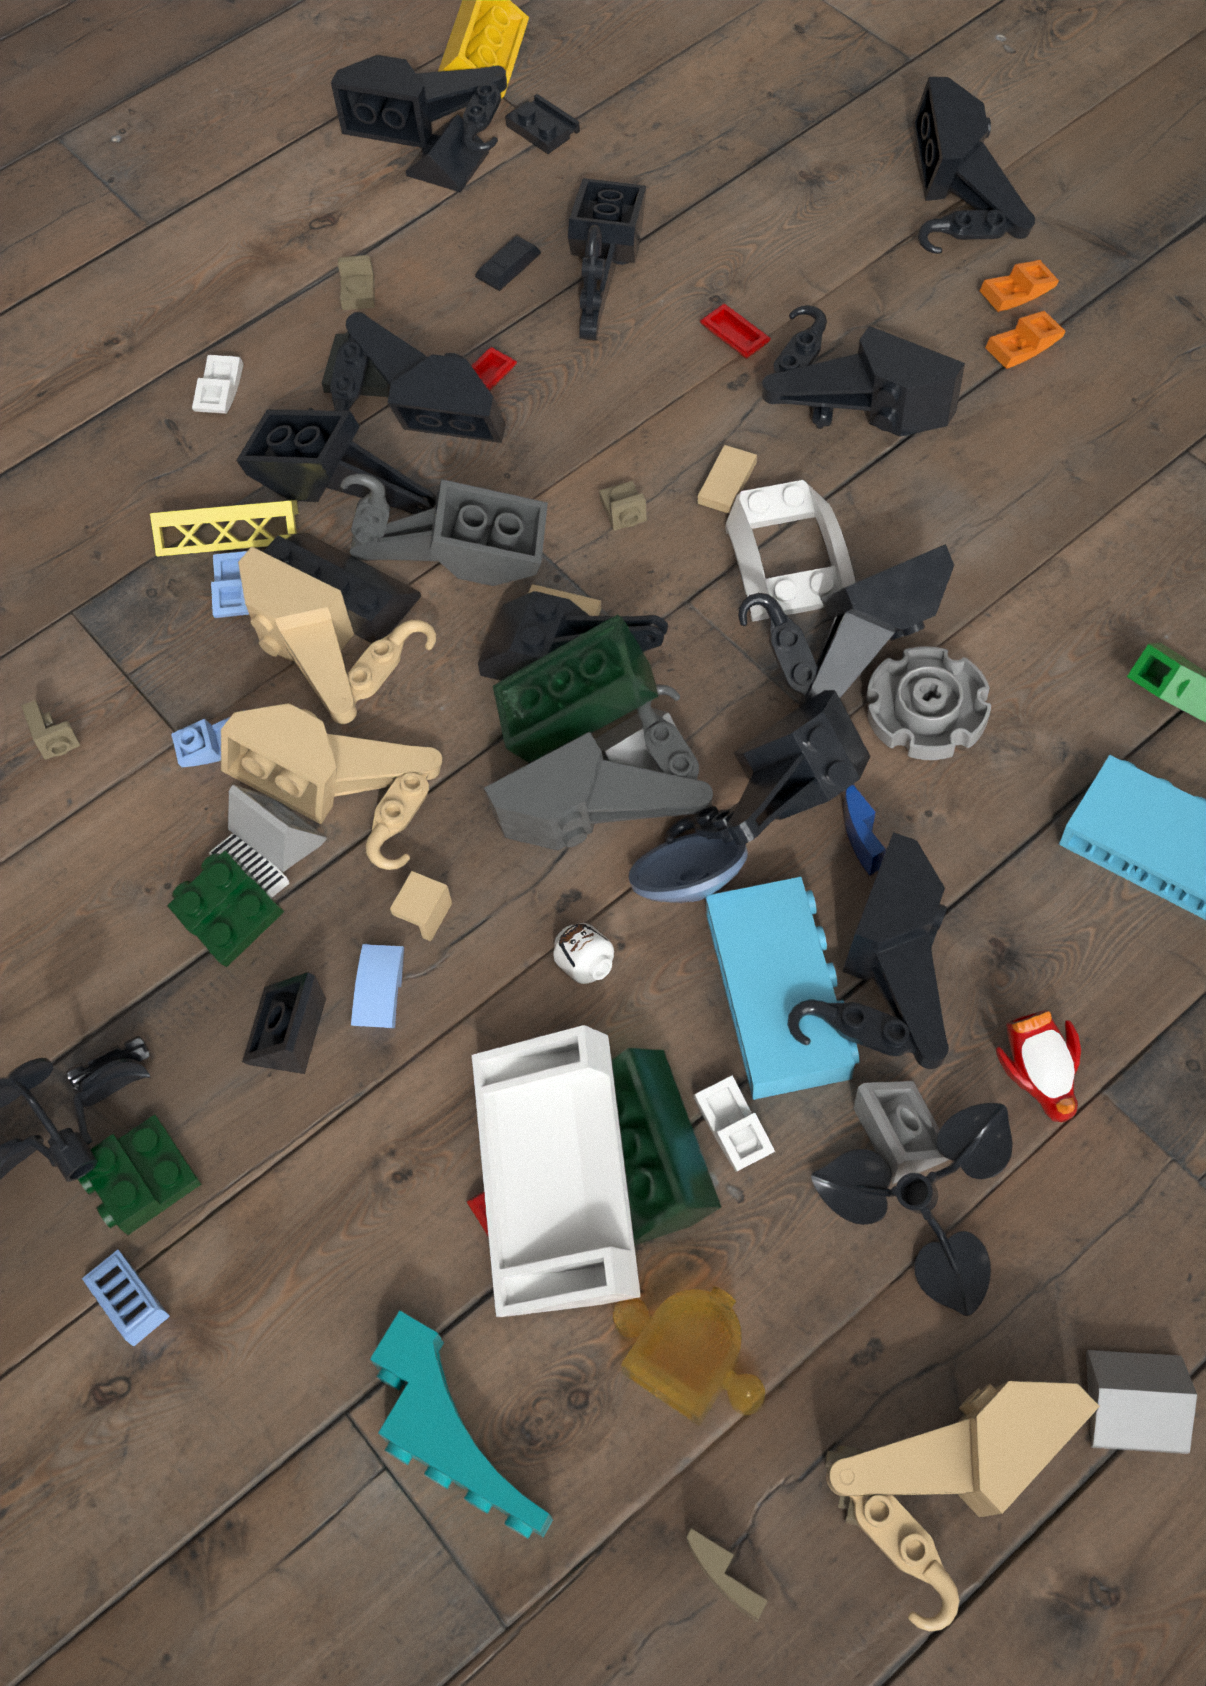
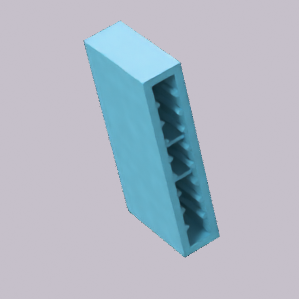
(1143, 833)
(768, 965)

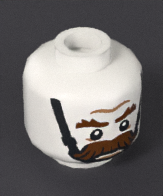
(583, 953)

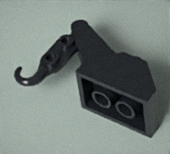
(394, 104)
(954, 159)
(602, 227)
(890, 379)
(425, 393)
(863, 622)
(789, 770)
(896, 951)

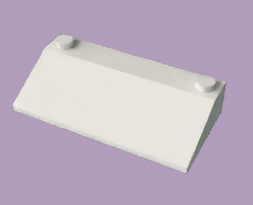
(554, 1174)

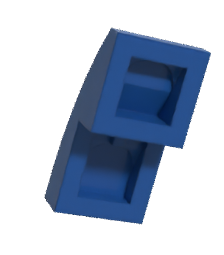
(859, 825)

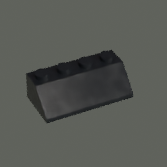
(370, 596)

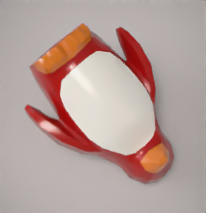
(1044, 1062)

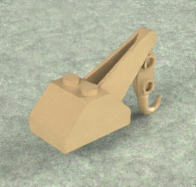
(311, 626)
(303, 767)
(983, 1458)

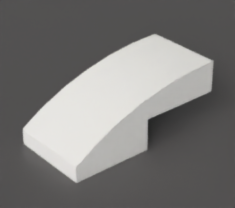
(219, 385)
(733, 1123)

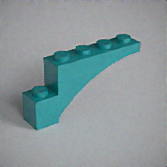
(431, 1430)

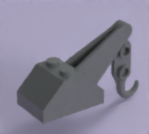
(470, 531)
(573, 788)

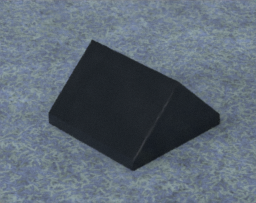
(446, 159)
(286, 1024)

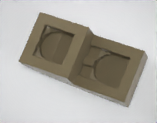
(715, 1563)

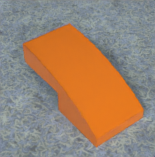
(1023, 284)
(1028, 339)

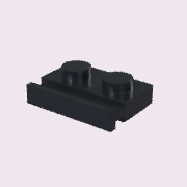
(542, 124)

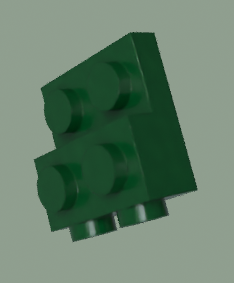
(224, 907)
(138, 1176)

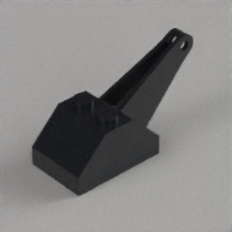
(315, 450)
(544, 622)

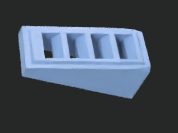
(144, 1321)

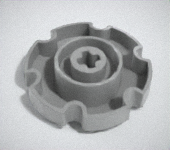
(928, 703)

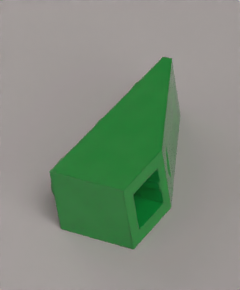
(1171, 679)

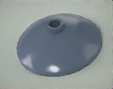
(686, 869)

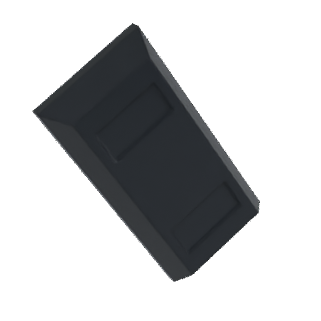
(507, 263)

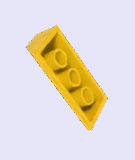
(485, 36)

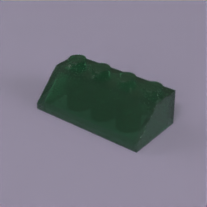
(574, 690)
(661, 1154)

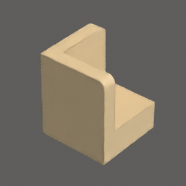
(422, 903)

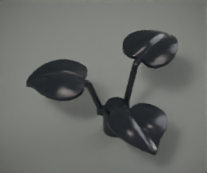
(67, 1148)
(857, 1185)

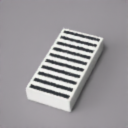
(263, 870)

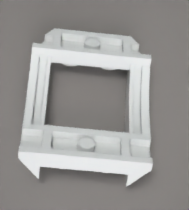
(780, 505)

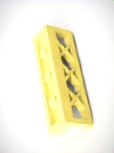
(219, 514)

